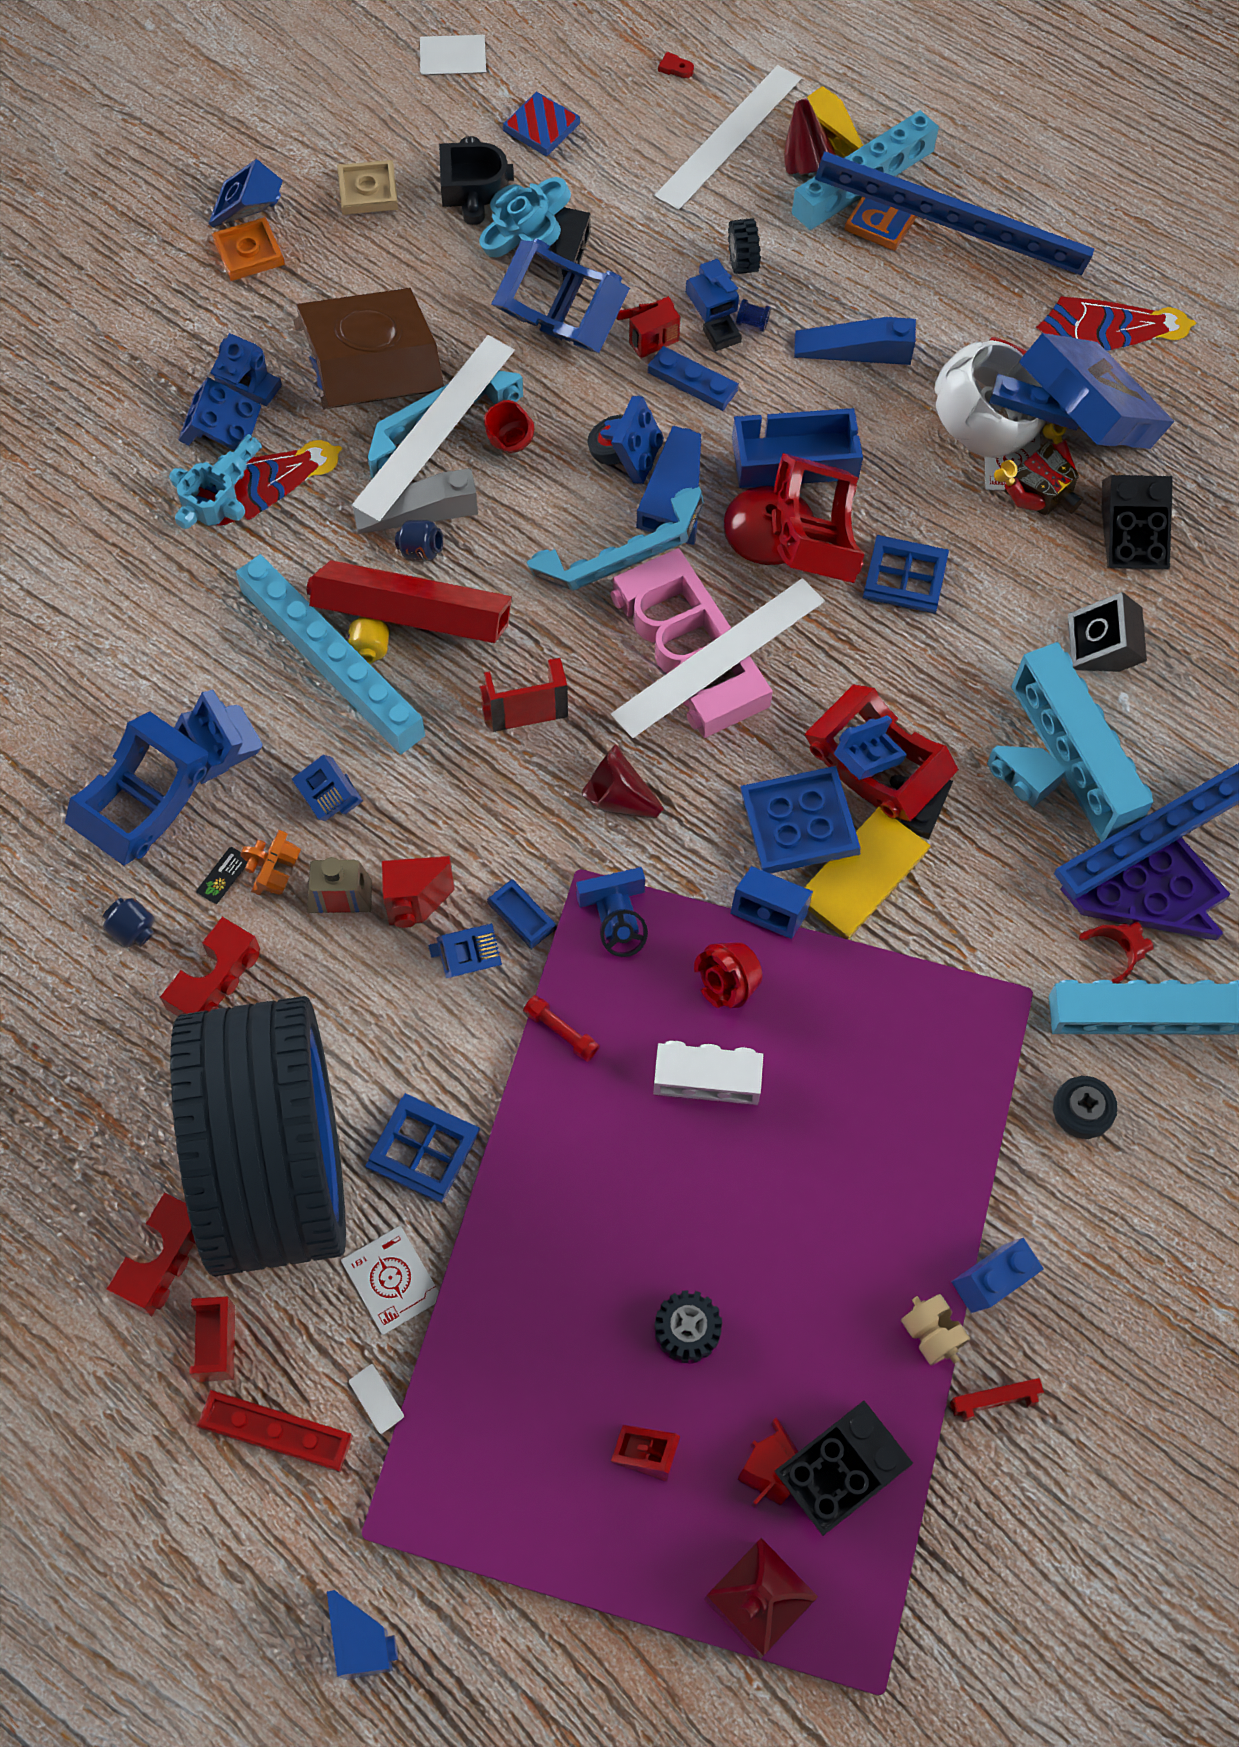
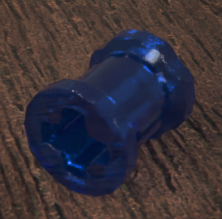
(753, 315)

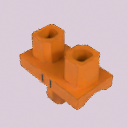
(269, 878)

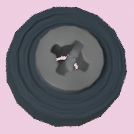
(1076, 1116)

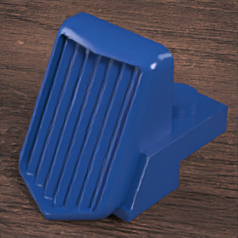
(221, 732)

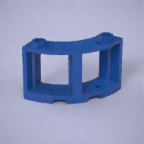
(600, 312)
(139, 734)

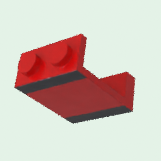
(527, 704)

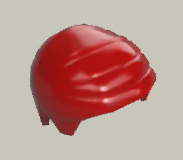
(509, 426)

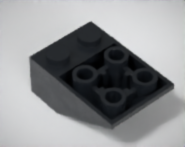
(1137, 521)
(843, 1468)

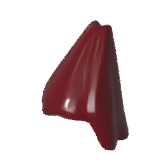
(805, 140)
(620, 789)

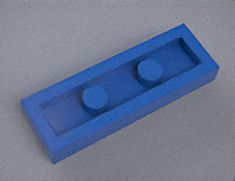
(693, 378)
(1030, 401)

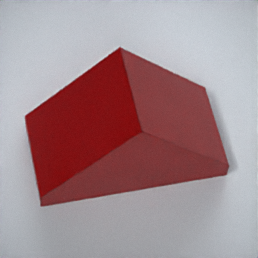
(646, 1451)

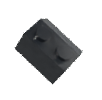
(1107, 635)

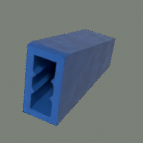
(675, 470)

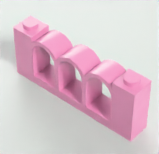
(660, 580)

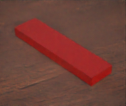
(275, 1431)

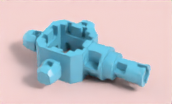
(224, 476)

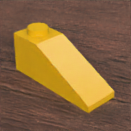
(835, 121)

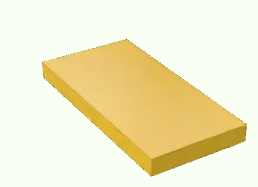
(855, 886)

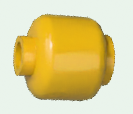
(369, 638)

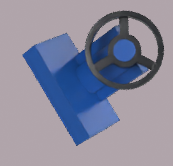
(615, 907)

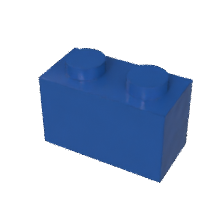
(771, 902)
(997, 1275)

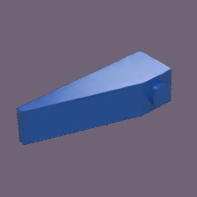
(872, 340)

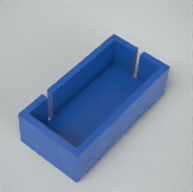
(811, 435)

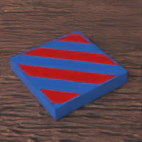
(541, 123)

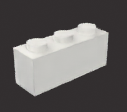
(708, 1073)

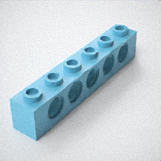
(887, 153)

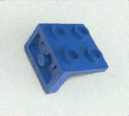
(219, 415)

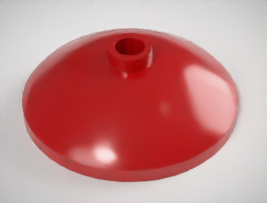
(751, 527)

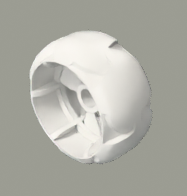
(966, 407)

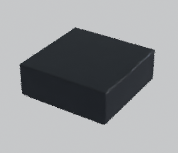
(722, 332)

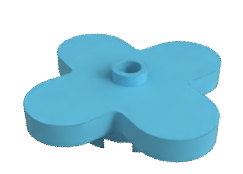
(524, 215)

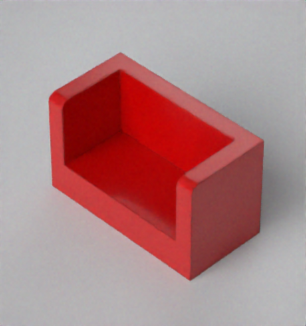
(213, 1339)

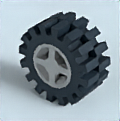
(744, 246)
(688, 1314)

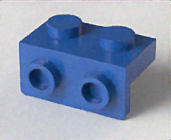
(869, 749)

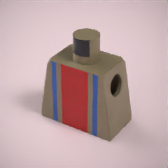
(338, 887)

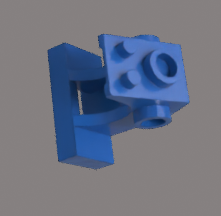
(241, 358)

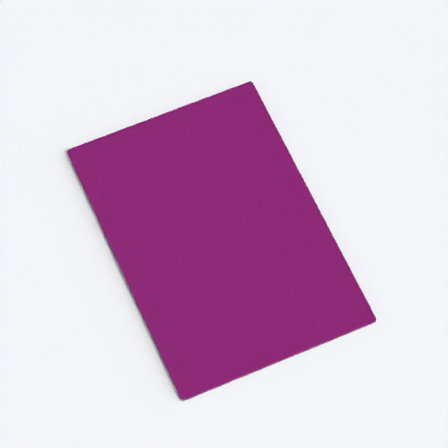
(792, 1214)

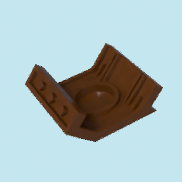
(370, 347)

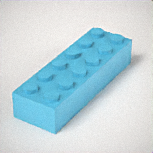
(1081, 741)

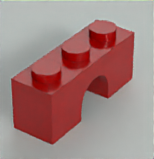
(233, 951)
(147, 1284)

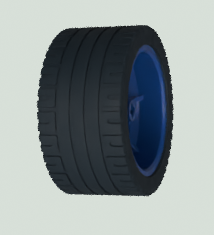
(257, 1136)

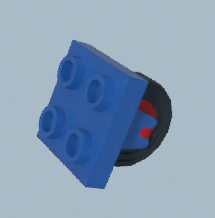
(628, 439)

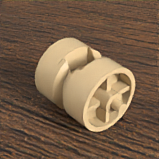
(935, 1329)

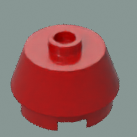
(729, 973)

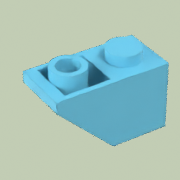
(1027, 771)

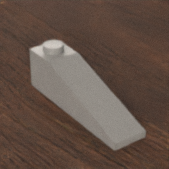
(431, 499)

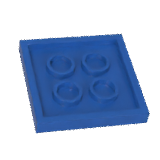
(800, 820)

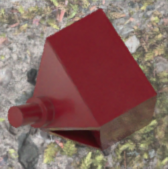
(760, 1598)

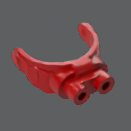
(1128, 938)

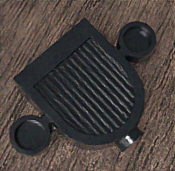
(472, 176)

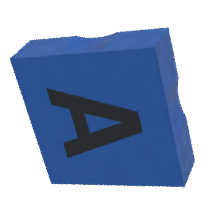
(1096, 391)

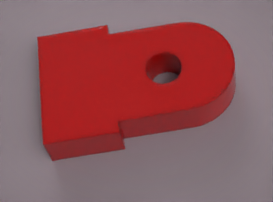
(676, 66)

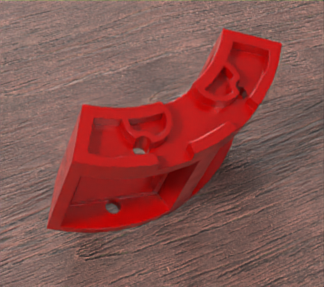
(837, 560)
(933, 758)

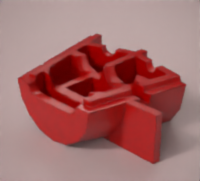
(764, 1460)

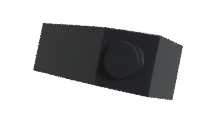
(573, 237)

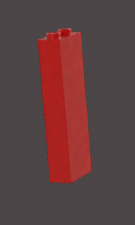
(410, 601)

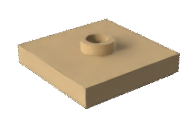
(367, 187)

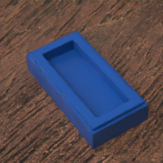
(521, 914)

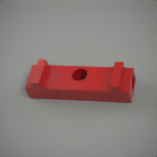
(968, 1404)

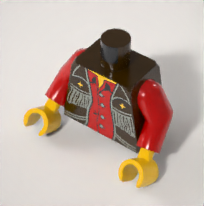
(1043, 478)

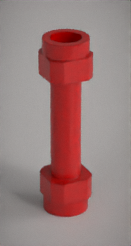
(538, 1010)

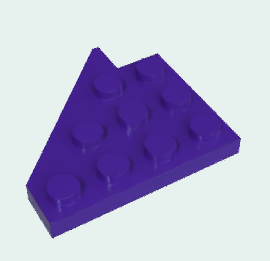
(1161, 893)

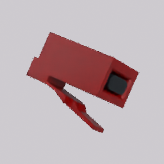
(652, 326)

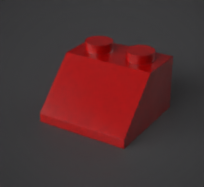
(415, 888)

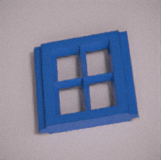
(901, 596)
(407, 1175)

